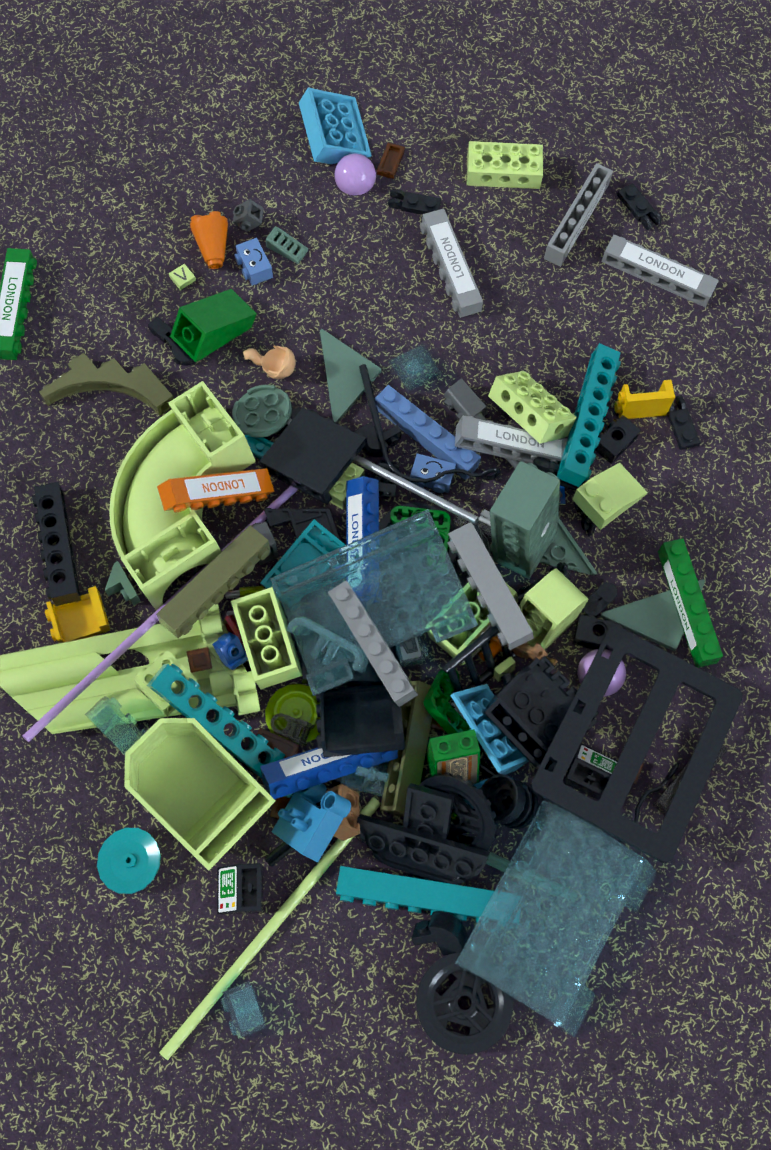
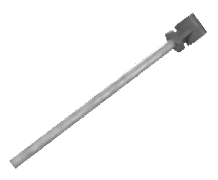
(416, 489)

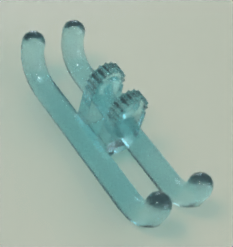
(300, 623)

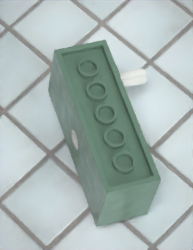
(524, 519)

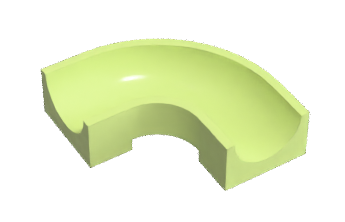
(185, 442)

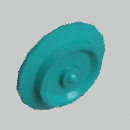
(128, 860)

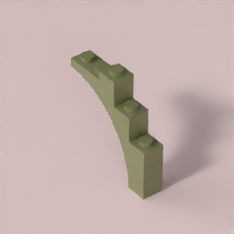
(84, 377)

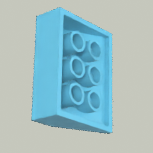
(333, 126)
(497, 746)

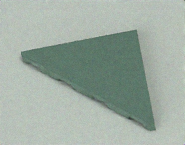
(343, 374)
(566, 550)
(651, 618)

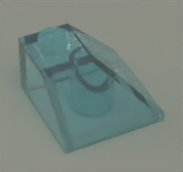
(415, 367)

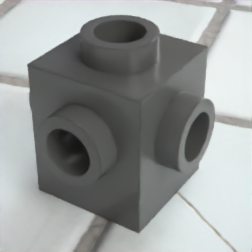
(248, 215)

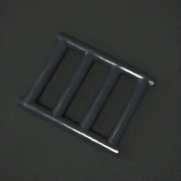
(465, 655)

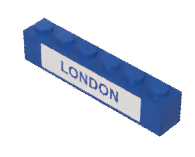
(362, 508)
(312, 769)

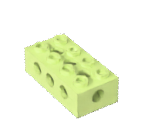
(504, 165)
(532, 406)

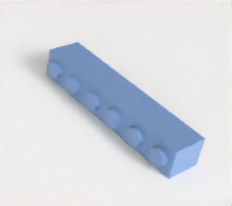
(425, 430)

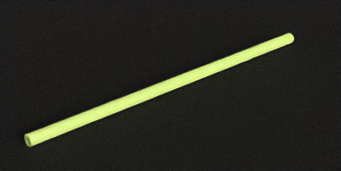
(260, 940)

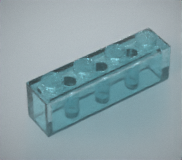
(114, 724)

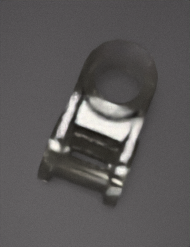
(293, 729)

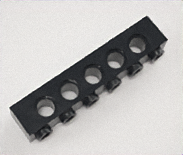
(68, 590)

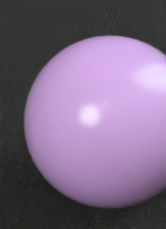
(355, 174)
(618, 678)

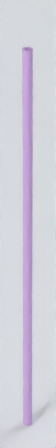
(127, 643)

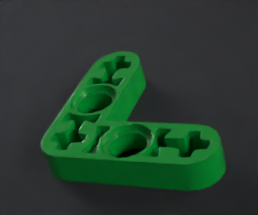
(436, 514)
(441, 707)

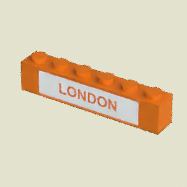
(215, 489)

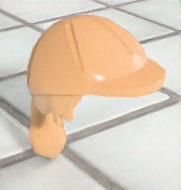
(277, 362)

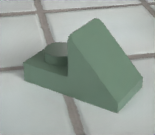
(119, 582)

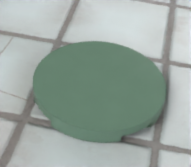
(262, 411)

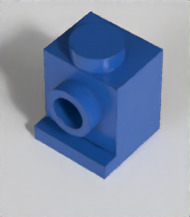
(230, 650)

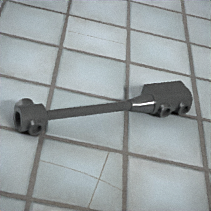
(467, 403)

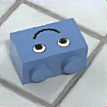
(254, 261)
(429, 467)

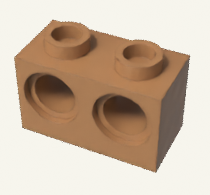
(349, 825)

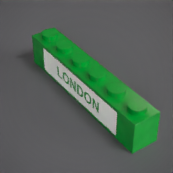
(14, 295)
(690, 603)

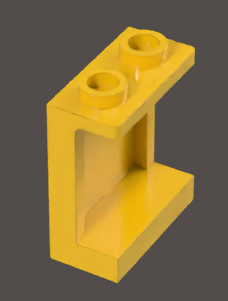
(645, 404)
(79, 618)

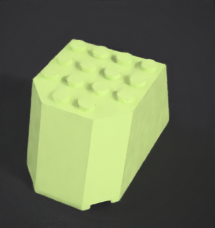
(194, 787)

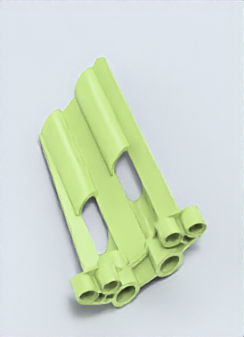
(47, 673)

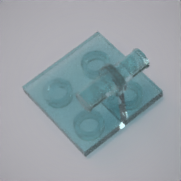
(367, 779)

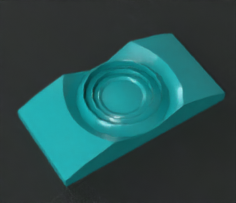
(310, 545)

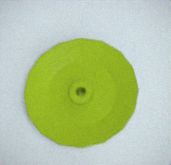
(294, 701)

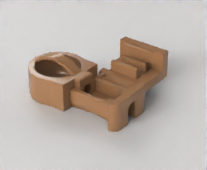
(527, 651)

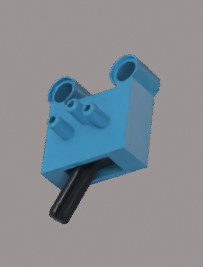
(308, 826)

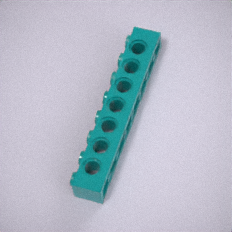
(589, 412)
(161, 685)

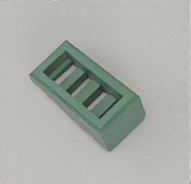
(279, 235)

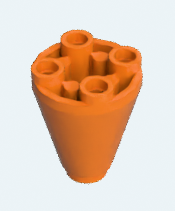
(211, 237)

